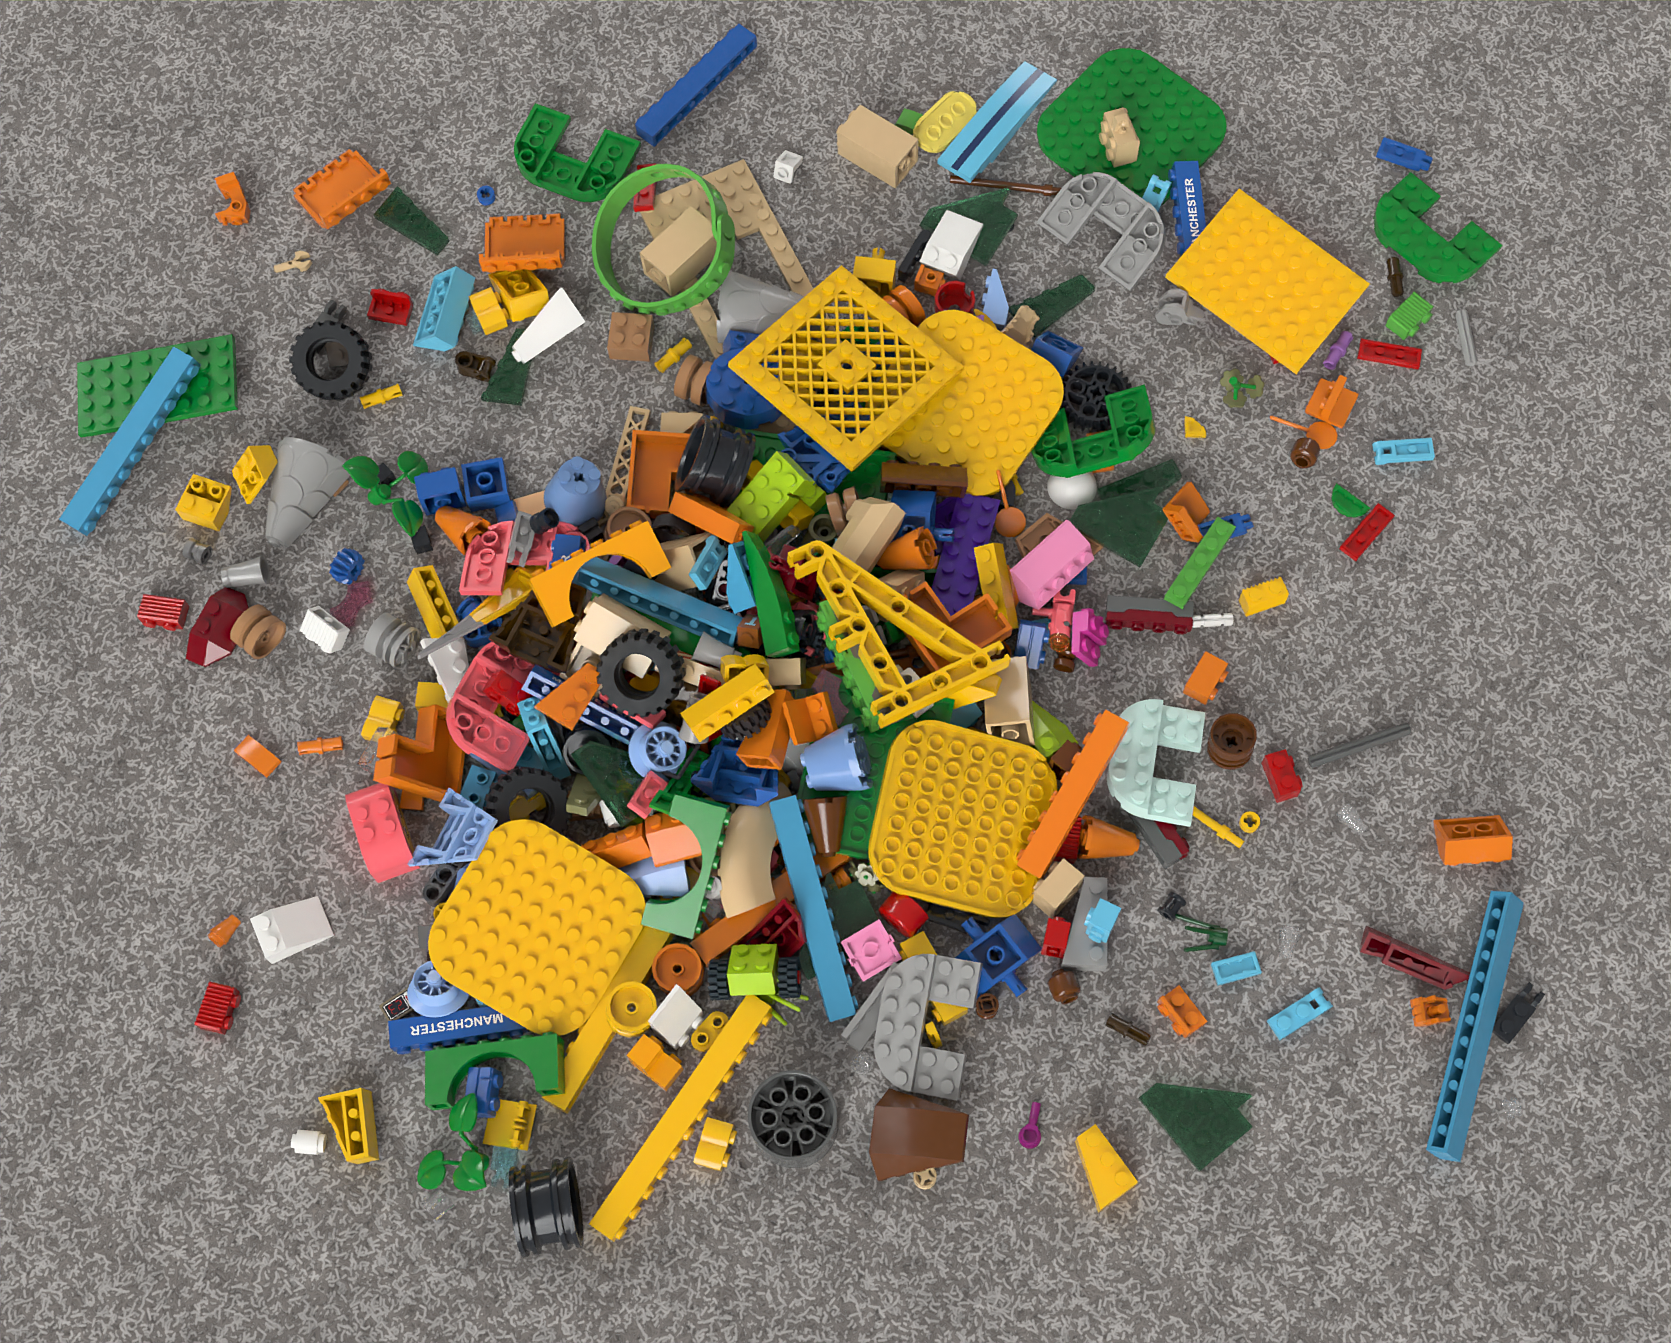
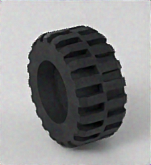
(311, 341)
(628, 697)
(529, 778)

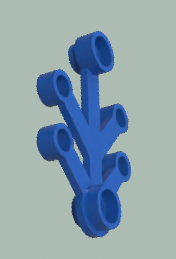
(823, 459)

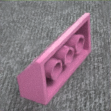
(1051, 565)

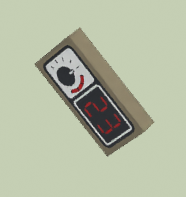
(397, 1006)

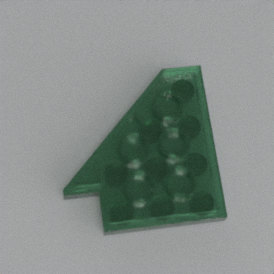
(985, 209)

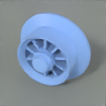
(656, 750)
(432, 994)

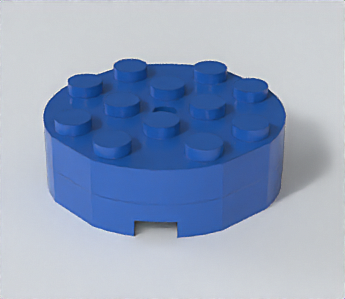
(734, 399)

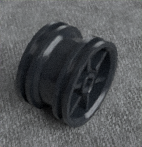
(715, 461)
(546, 1207)

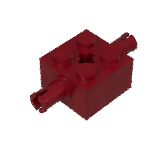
(803, 587)

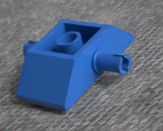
(920, 512)
(1012, 944)

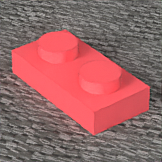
(645, 793)

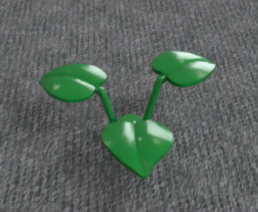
(365, 472)
(471, 1169)

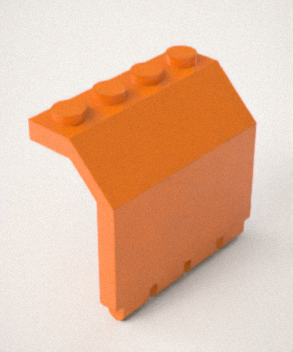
(340, 188)
(523, 243)

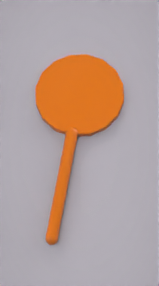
(1320, 431)
(1009, 520)

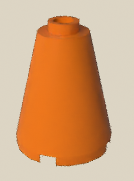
(460, 526)
(910, 552)
(1105, 840)

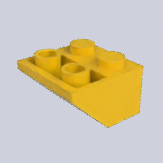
(254, 470)
(205, 502)

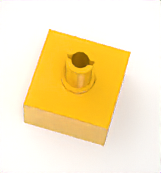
(876, 272)

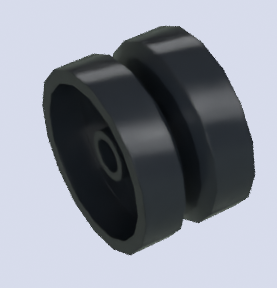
(580, 736)

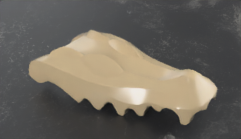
(1021, 326)

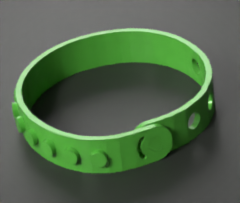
(722, 230)

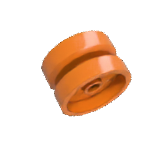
(906, 304)
(675, 957)

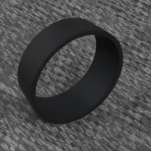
(672, 521)

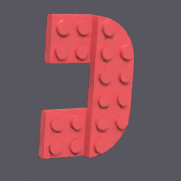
(487, 555)
(471, 711)

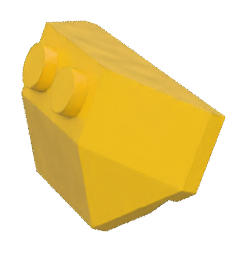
(976, 692)

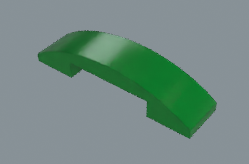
(663, 799)

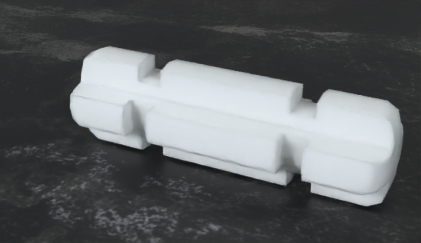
(1212, 620)

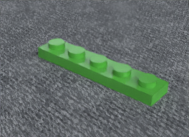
(1199, 563)

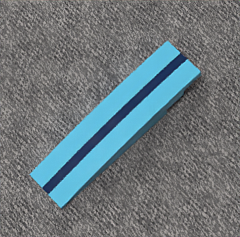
(996, 122)

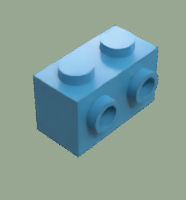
(478, 785)

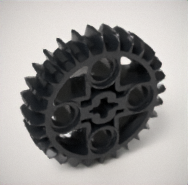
(1093, 388)

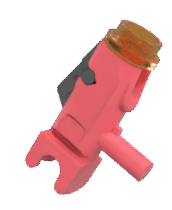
(1061, 620)

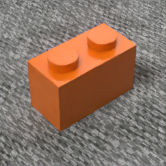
(1205, 678)

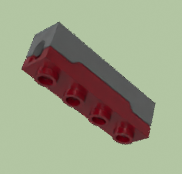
(1148, 613)
(1162, 840)

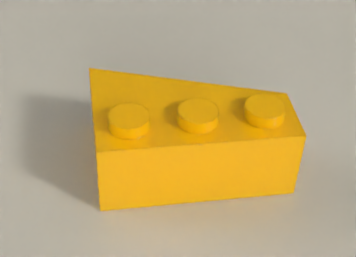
(353, 1123)
(1103, 1167)

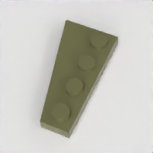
(582, 797)

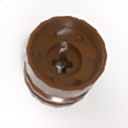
(1234, 730)

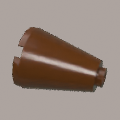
(826, 822)

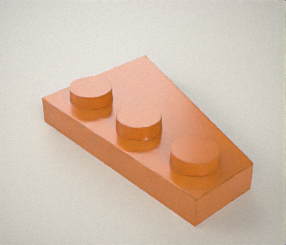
(571, 697)

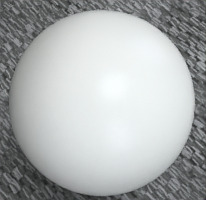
(1072, 491)

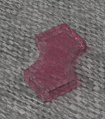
(356, 598)
(831, 684)

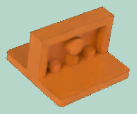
(1332, 402)

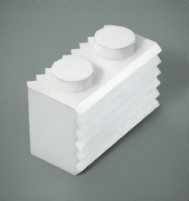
(324, 629)

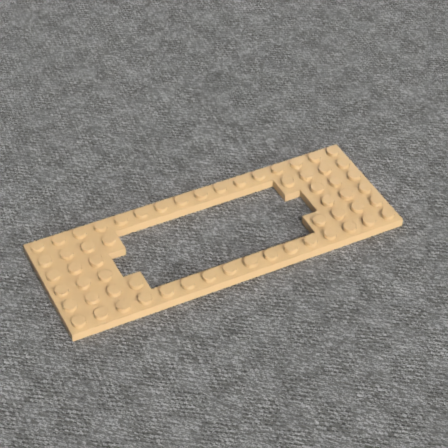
(749, 214)

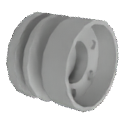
(391, 640)

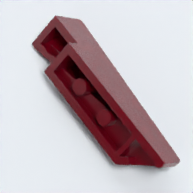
(1411, 960)

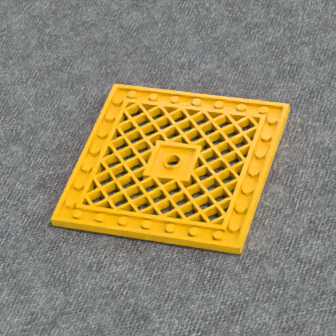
(846, 448)

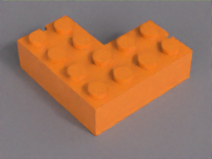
(652, 469)
(973, 622)
(424, 764)

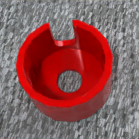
(954, 295)
(903, 914)

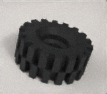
(748, 721)

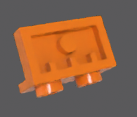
(1181, 1011)

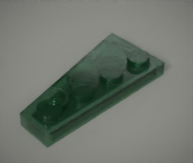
(410, 221)
(1056, 302)
(510, 378)
(1161, 476)

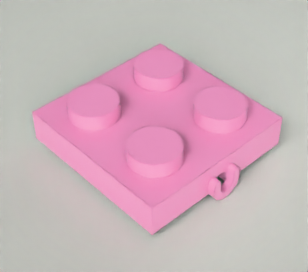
(870, 950)

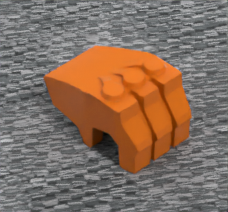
(1429, 1010)

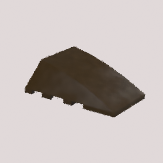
(532, 638)

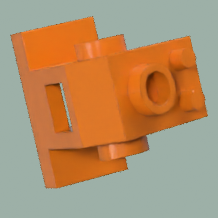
(232, 189)

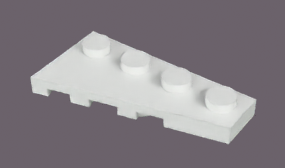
(449, 663)

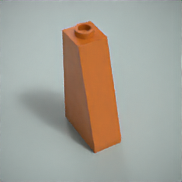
(709, 517)
(770, 745)

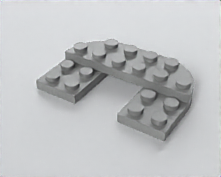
(1120, 209)
(903, 1021)

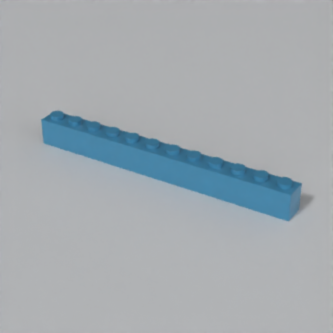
(1475, 1026)

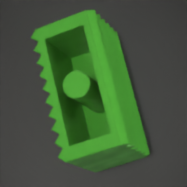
(1409, 316)

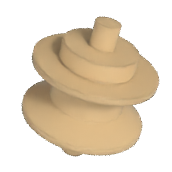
(615, 502)

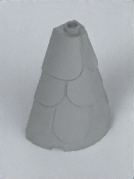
(752, 305)
(300, 488)

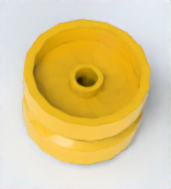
(630, 995)

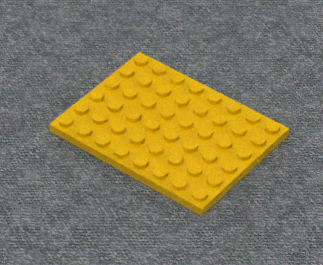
(1267, 281)

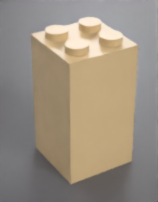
(877, 146)
(680, 251)
(682, 556)
(609, 619)
(1011, 710)

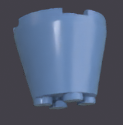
(576, 492)
(838, 762)

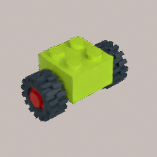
(754, 972)

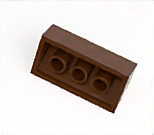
(943, 480)

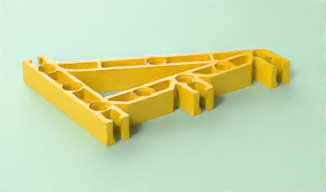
(857, 584)

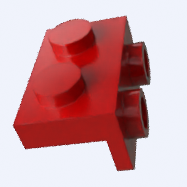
(390, 307)

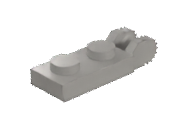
(521, 538)

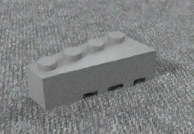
(1081, 951)

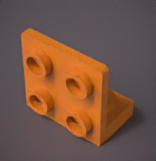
(1186, 512)
(810, 718)

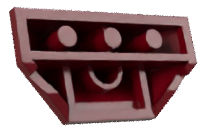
(210, 635)
(779, 927)

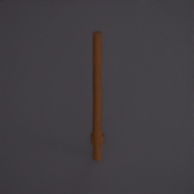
(1047, 190)

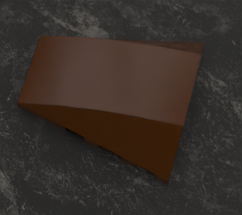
(915, 1135)

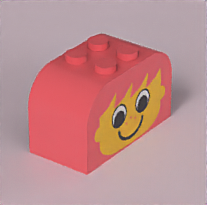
(381, 831)

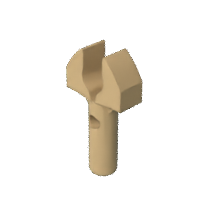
(295, 263)

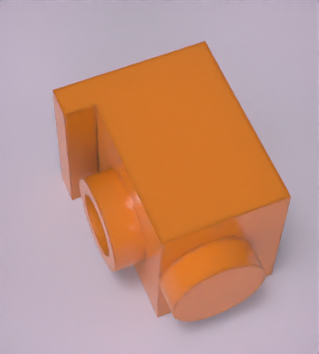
(928, 280)

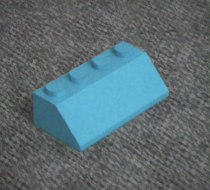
(445, 310)

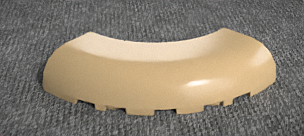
(748, 857)

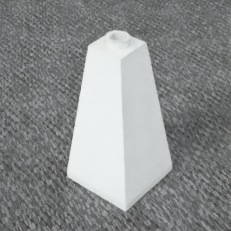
(549, 326)

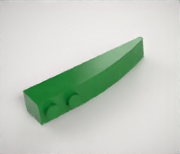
(771, 600)

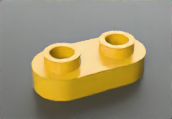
(708, 1030)

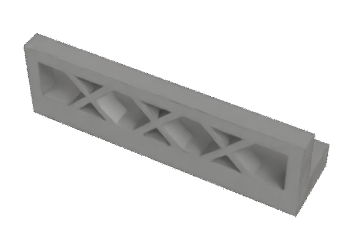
(865, 1021)

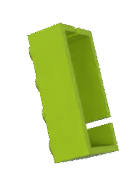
(767, 496)

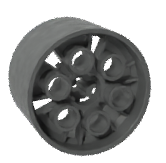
(811, 1150)

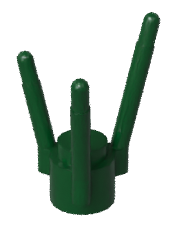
(1215, 934)

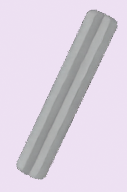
(1466, 337)

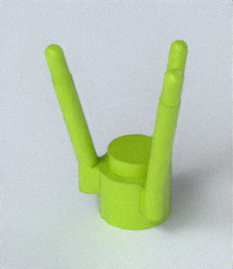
(772, 998)

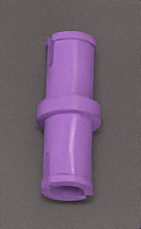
(1338, 350)

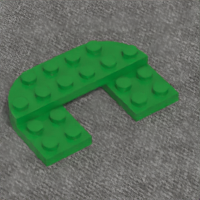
(566, 175)
(1436, 259)
(1130, 435)

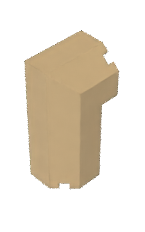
(869, 531)

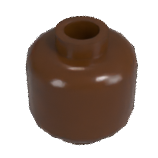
(1305, 452)
(1064, 986)

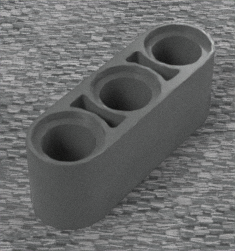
(443, 887)

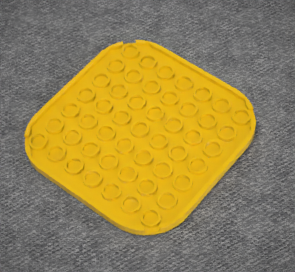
(985, 414)
(957, 816)
(537, 927)

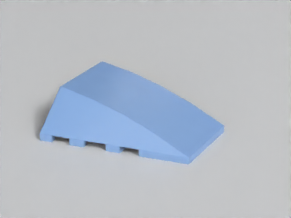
(461, 836)
(664, 880)

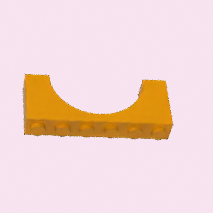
(636, 544)

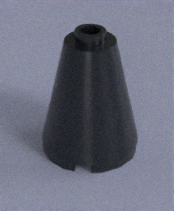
(805, 628)

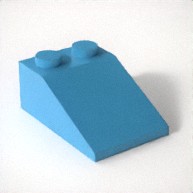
(739, 582)

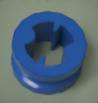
(488, 200)

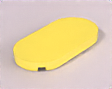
(944, 121)

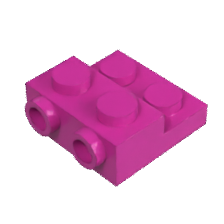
(1087, 636)

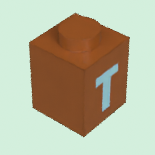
(749, 632)

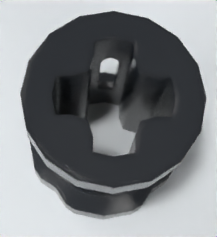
(1169, 913)

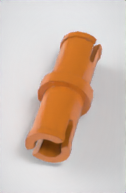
(320, 745)

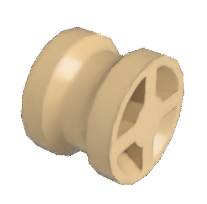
(923, 1176)

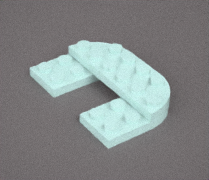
(1133, 762)

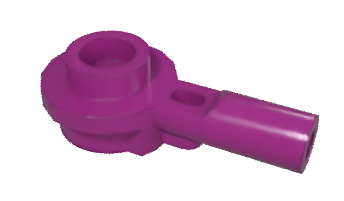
(1030, 1134)

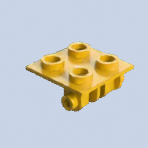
(511, 1126)

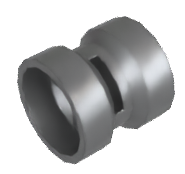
(197, 551)

